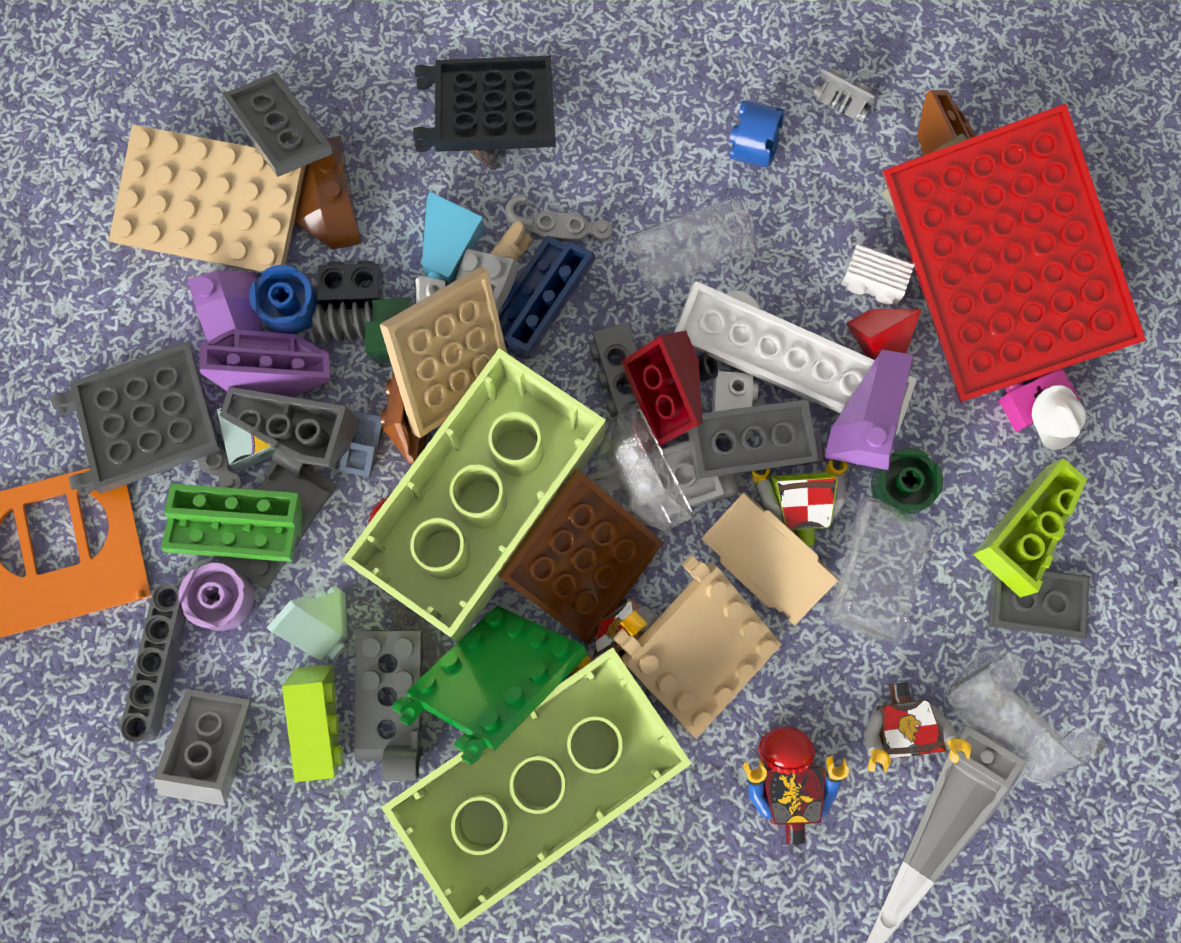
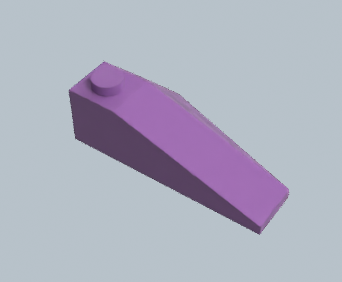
(224, 302)
(871, 417)

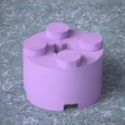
(198, 591)

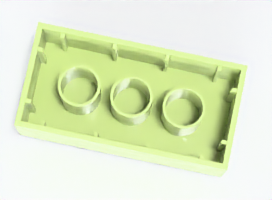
(476, 494)

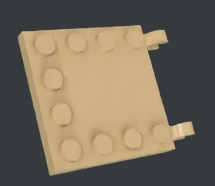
(700, 649)

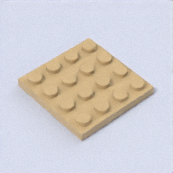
(443, 347)

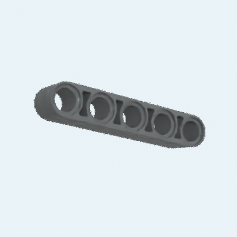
(144, 676)

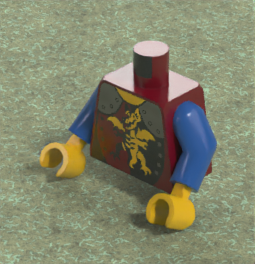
(795, 797)

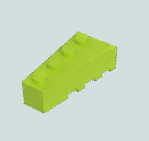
(1028, 533)

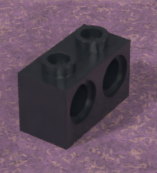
(349, 291)

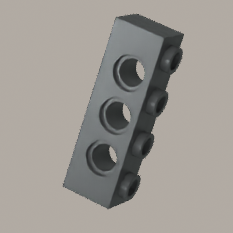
(607, 343)

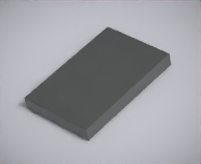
(1055, 610)

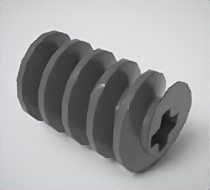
(340, 323)

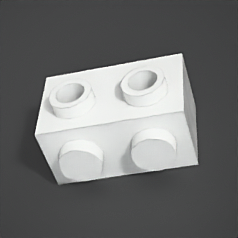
(733, 391)

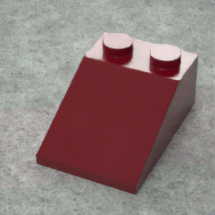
(667, 385)

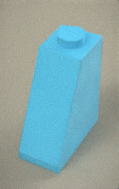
(446, 237)

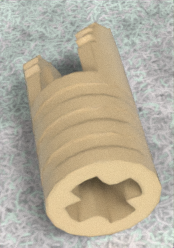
(513, 242)

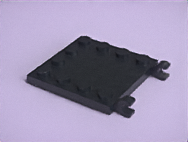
(488, 104)

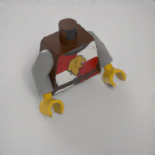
(909, 730)

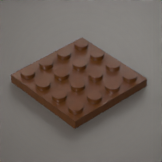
(581, 556)

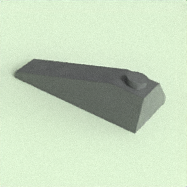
(298, 427)

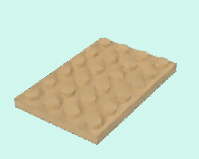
(204, 201)

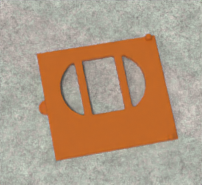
(94, 584)

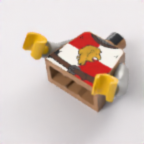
(628, 616)

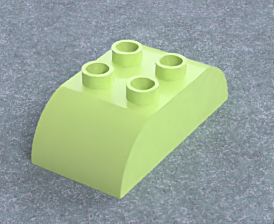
(540, 793)

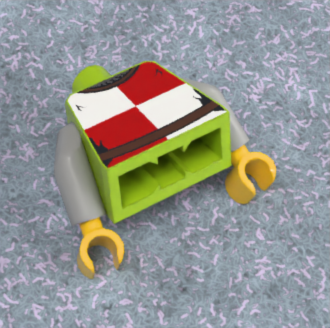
(804, 499)

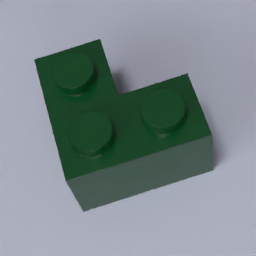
(374, 338)

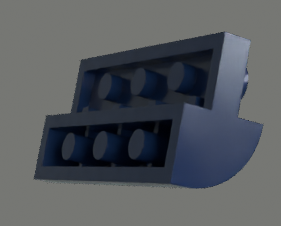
(542, 294)

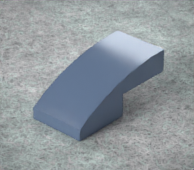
(364, 445)

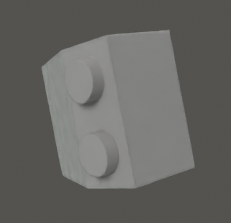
(203, 748)

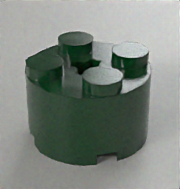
(919, 472)

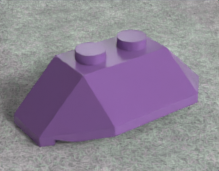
(264, 362)

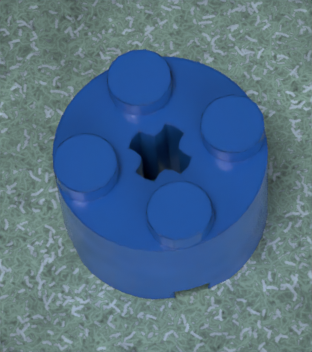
(757, 134)
(270, 301)

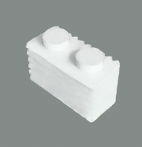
(877, 275)

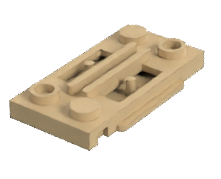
(769, 558)

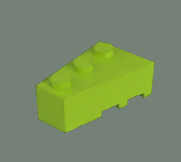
(313, 723)

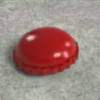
(786, 750)

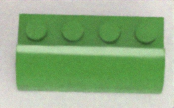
(232, 522)

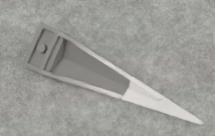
(956, 811)

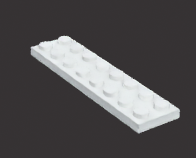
(775, 349)

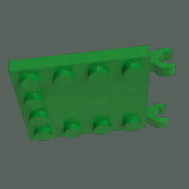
(492, 680)

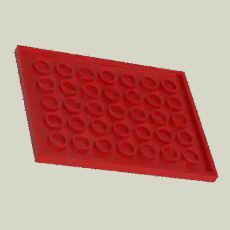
(1013, 254)

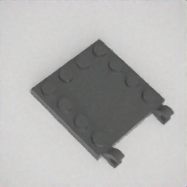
(140, 418)

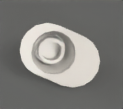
(1058, 416)

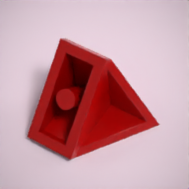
(884, 330)

